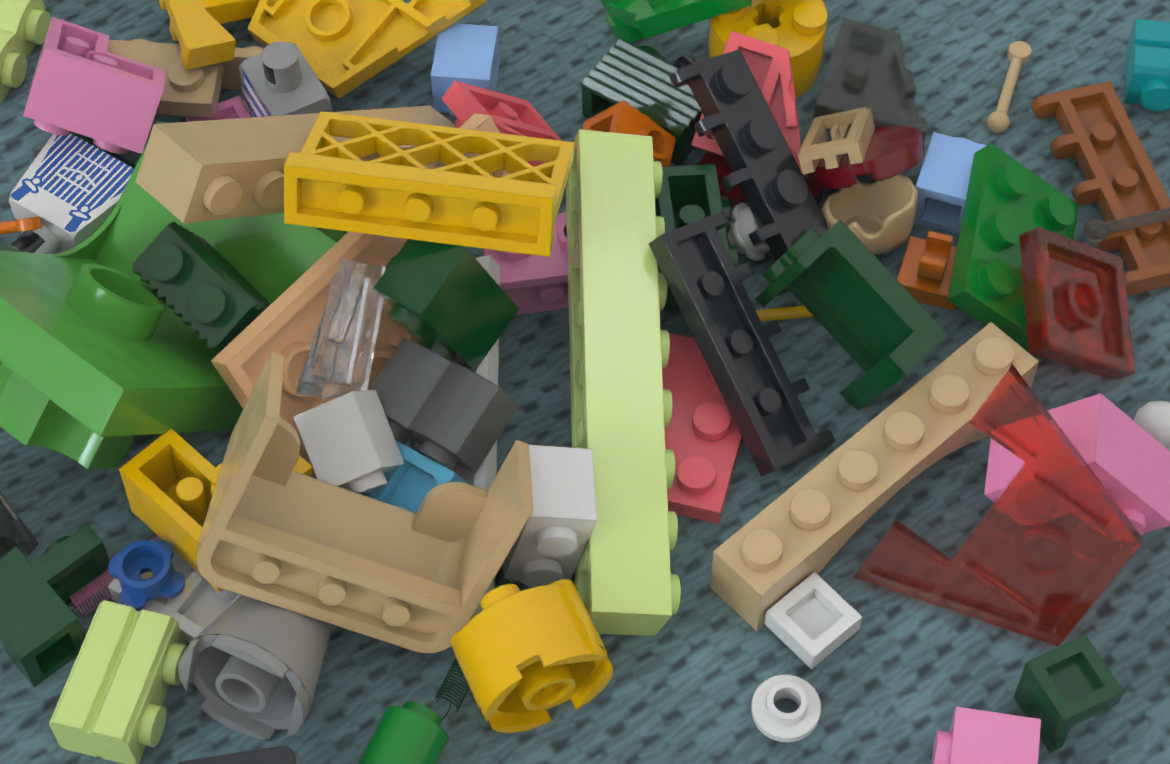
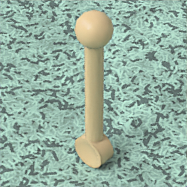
(1018, 54)

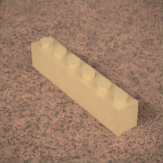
(238, 163)

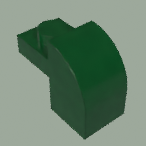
(34, 614)

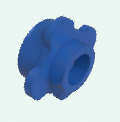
(141, 558)

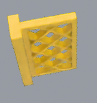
(445, 205)

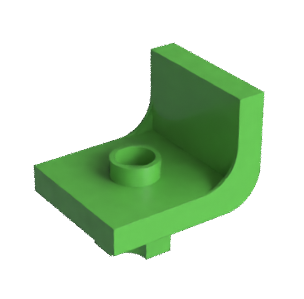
(101, 356)

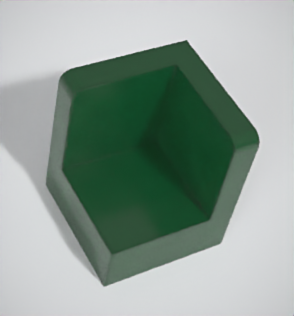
(1066, 689)

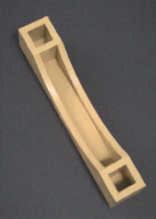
(845, 489)

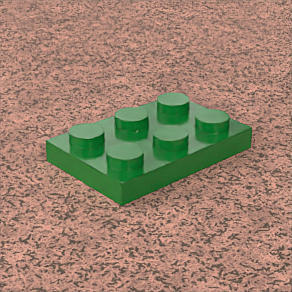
(1000, 206)

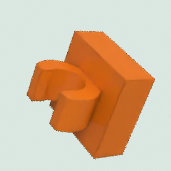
(929, 269)

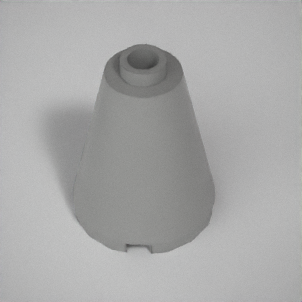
(257, 667)

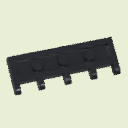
(753, 149)
(737, 344)

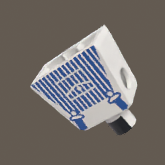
(70, 190)

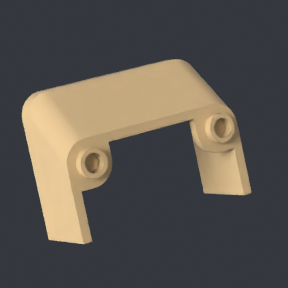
(348, 554)

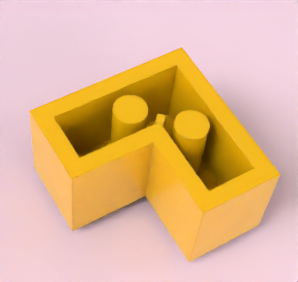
(172, 491)

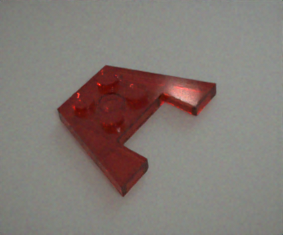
(1039, 546)

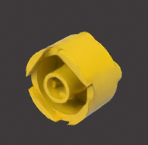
(784, 23)
(531, 654)

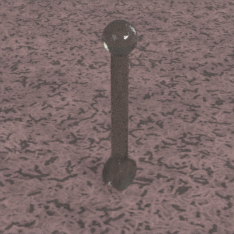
(1097, 229)

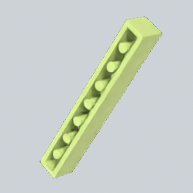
(619, 381)

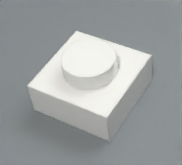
(813, 620)

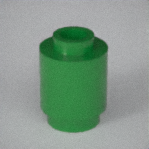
(406, 736)

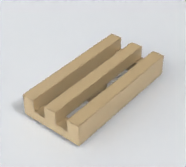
(844, 140)

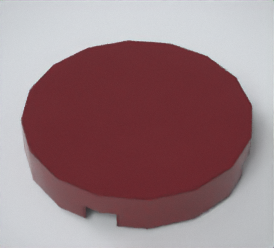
(888, 155)

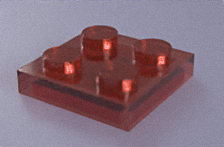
(1076, 304)

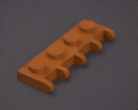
(1115, 175)

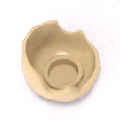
(876, 212)

